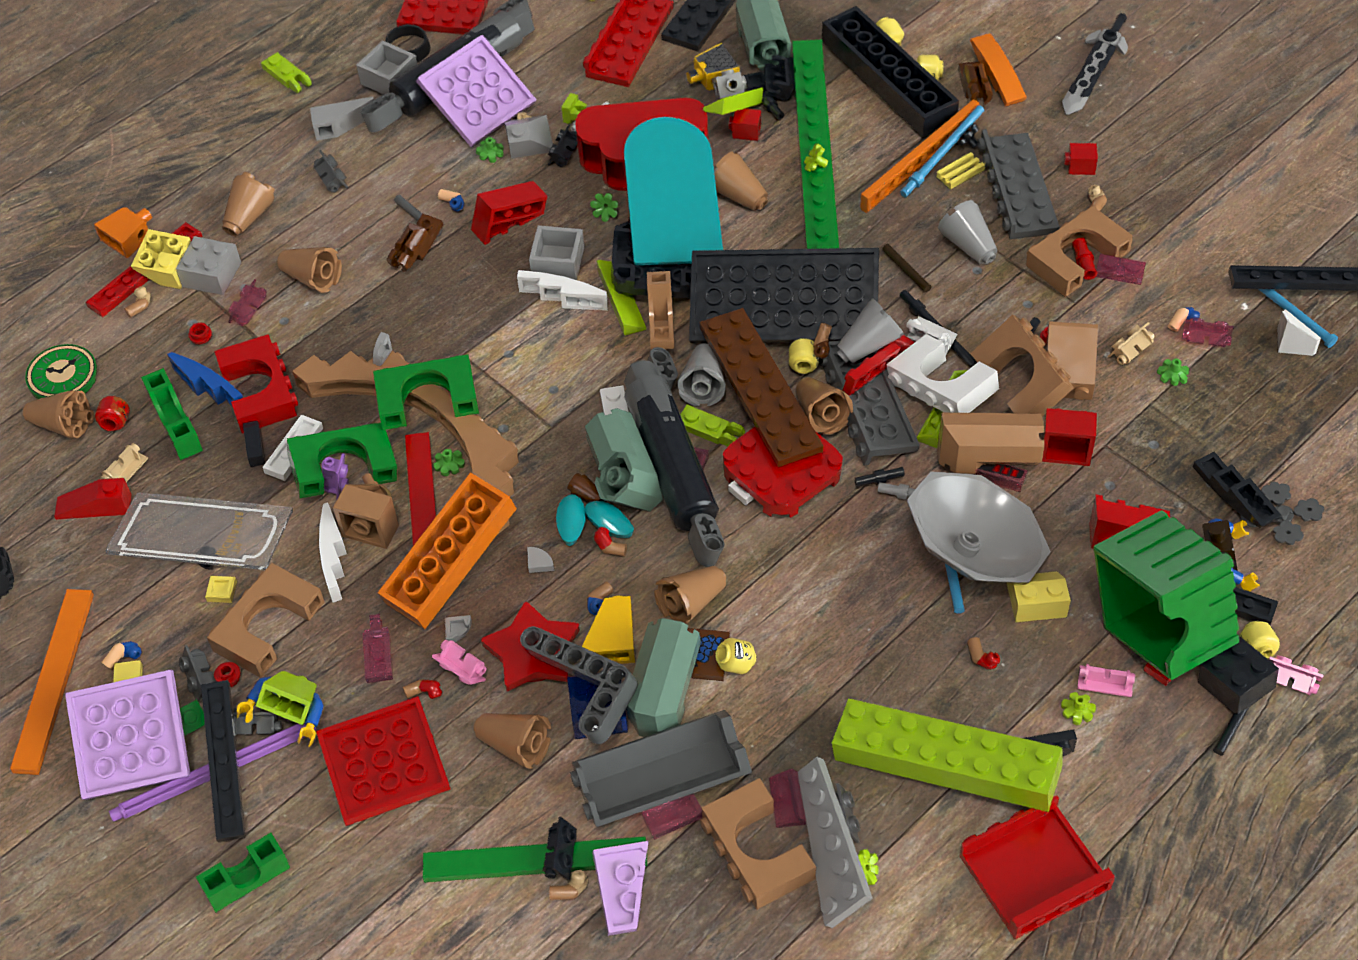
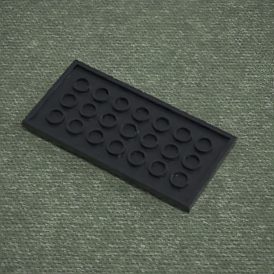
(784, 289)

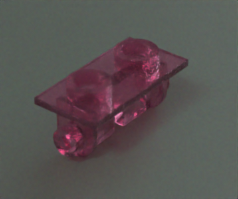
(249, 296)
(1198, 329)

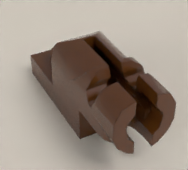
(975, 81)
(415, 242)

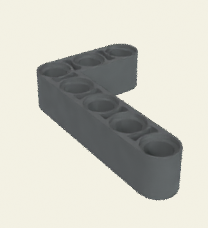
(587, 669)

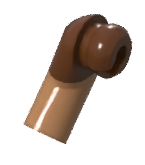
(821, 342)

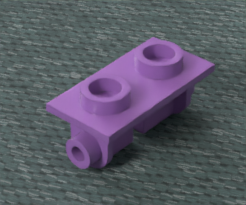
(334, 474)

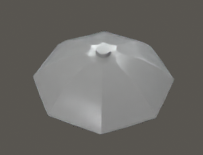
(978, 528)

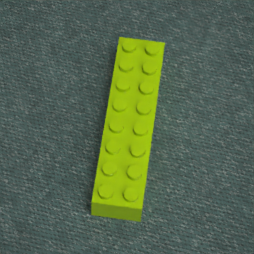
(948, 754)

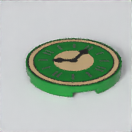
(61, 370)

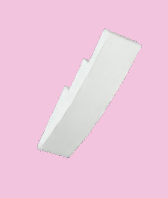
(570, 292)
(331, 548)

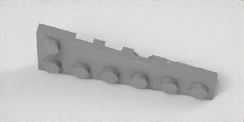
(838, 868)

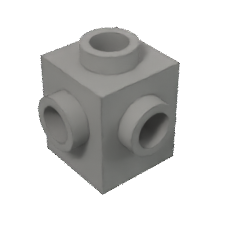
(721, 84)

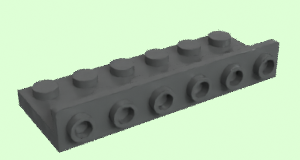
(1018, 185)
(878, 417)

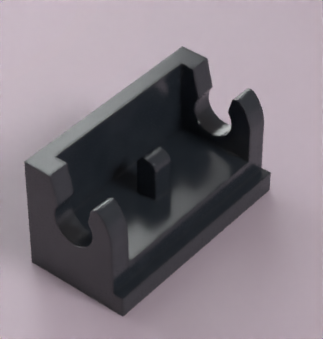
(779, 78)

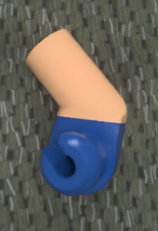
(455, 199)
(1180, 317)
(122, 650)

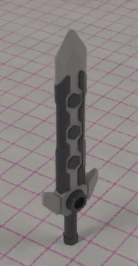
(1105, 45)

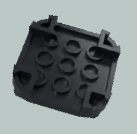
(633, 278)

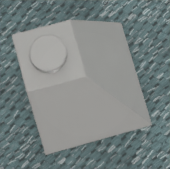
(528, 136)

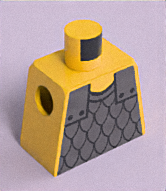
(710, 65)

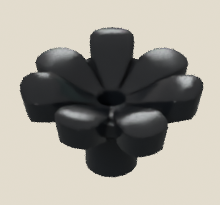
(968, 137)

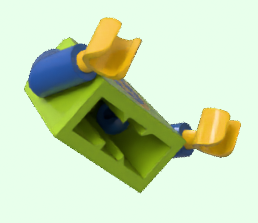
(288, 697)

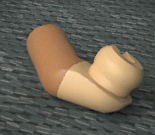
(1097, 197)
(140, 304)
(572, 889)

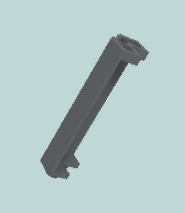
(660, 768)

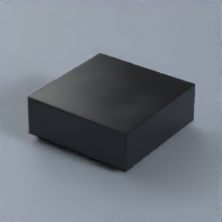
(754, 80)

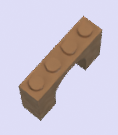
(1061, 272)
(1048, 381)
(272, 589)
(760, 879)

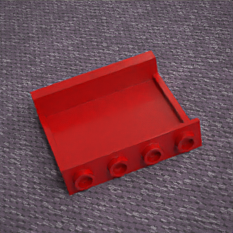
(1034, 868)

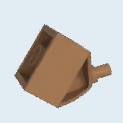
(366, 513)

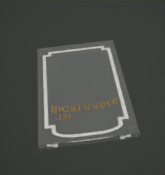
(200, 531)

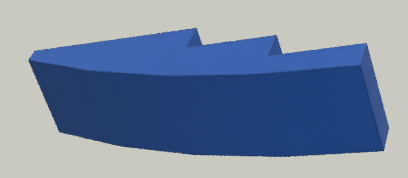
(203, 379)

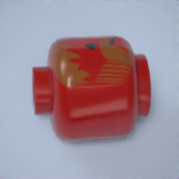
(112, 413)

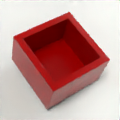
(1069, 436)

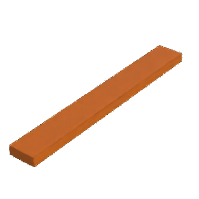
(913, 161)
(52, 682)

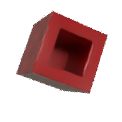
(746, 124)
(1081, 158)

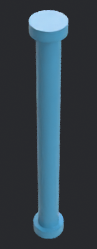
(1329, 339)

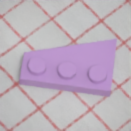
(620, 884)

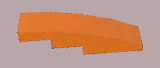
(998, 69)

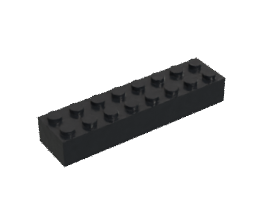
(889, 70)

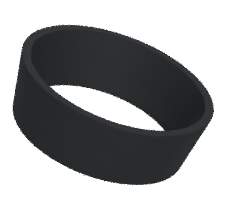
(411, 30)

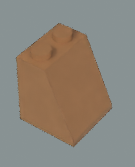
(1076, 353)

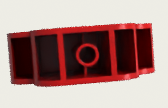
(605, 128)

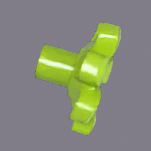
(815, 158)
(1078, 708)
(867, 862)

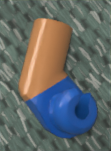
(597, 596)

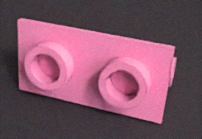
(469, 670)
(1304, 676)
(1105, 680)

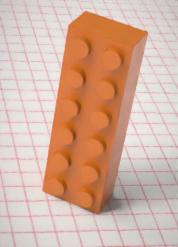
(447, 550)

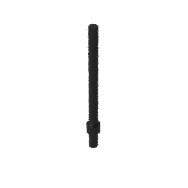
(919, 309)

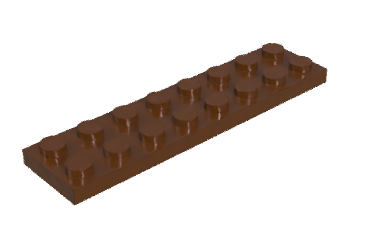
(761, 387)

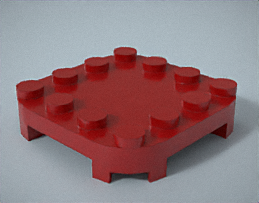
(784, 487)

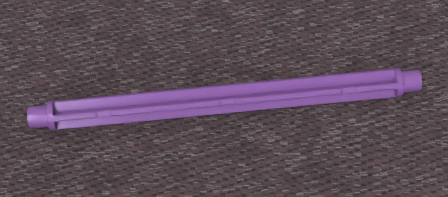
(202, 774)

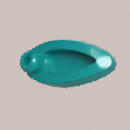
(606, 515)
(570, 518)

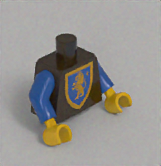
(1220, 534)

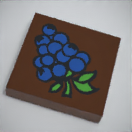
(706, 665)

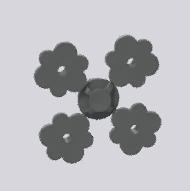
(1307, 510)

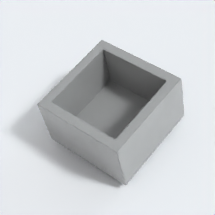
(383, 66)
(557, 251)
(208, 265)

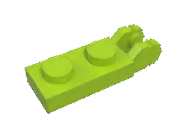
(285, 72)
(710, 426)

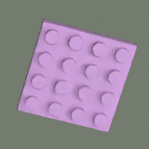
(476, 90)
(127, 734)

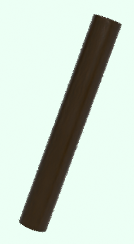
(906, 267)

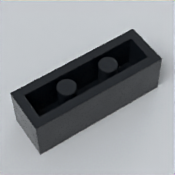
(254, 443)

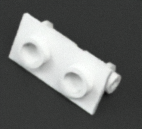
(921, 326)

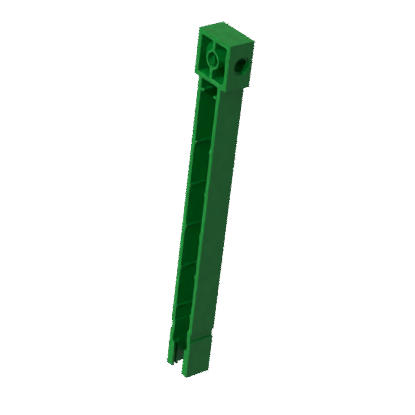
(813, 129)

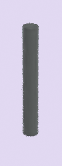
(409, 208)

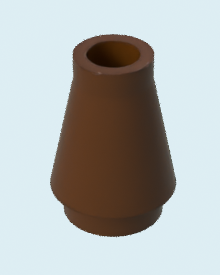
(583, 488)

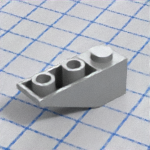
(337, 118)

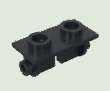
(559, 153)
(561, 839)

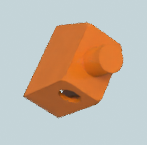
(124, 230)

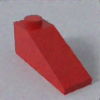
(95, 499)

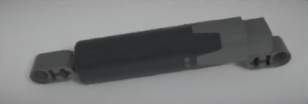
(502, 30)
(673, 454)

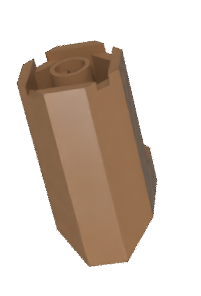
(989, 438)

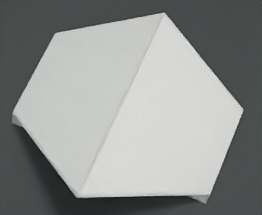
(1295, 336)

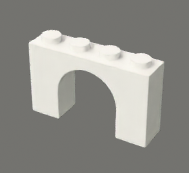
(958, 395)

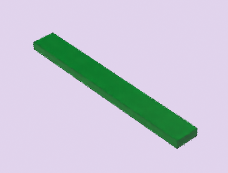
(508, 860)

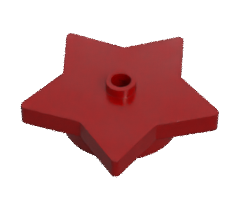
(518, 663)

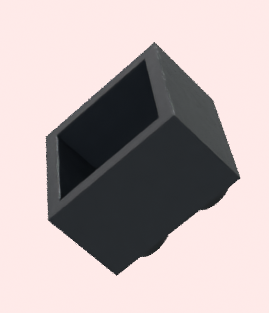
(1238, 676)

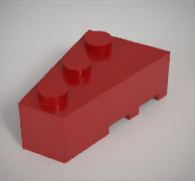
(505, 208)
(1111, 518)

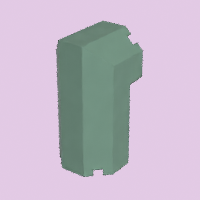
(762, 31)
(622, 461)
(662, 676)

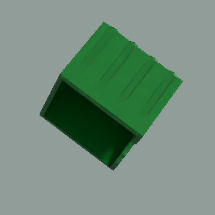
(1167, 594)

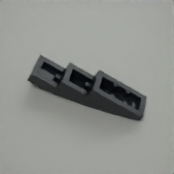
(1236, 491)

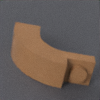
(660, 310)

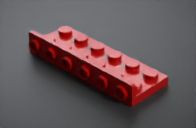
(626, 40)

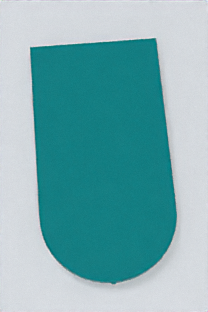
(670, 192)

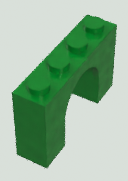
(397, 382)
(365, 441)

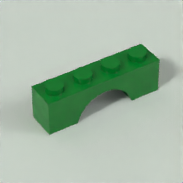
(171, 414)

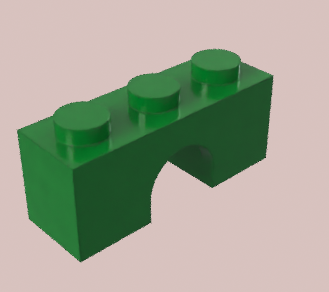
(227, 885)

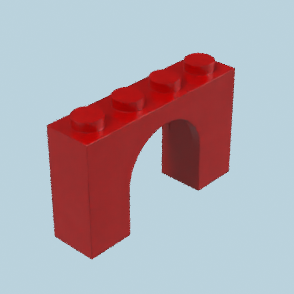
(259, 357)

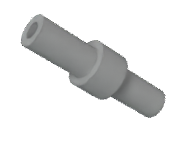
(902, 491)

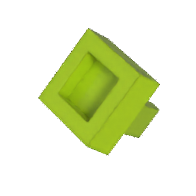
(571, 108)

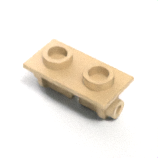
(1125, 350)
(126, 466)

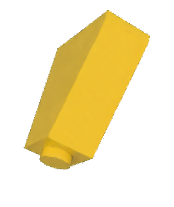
(613, 631)

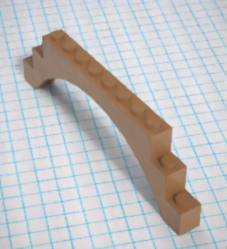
(486, 449)

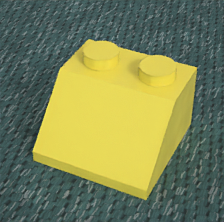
(1041, 598)

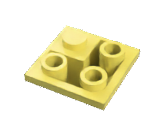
(160, 256)

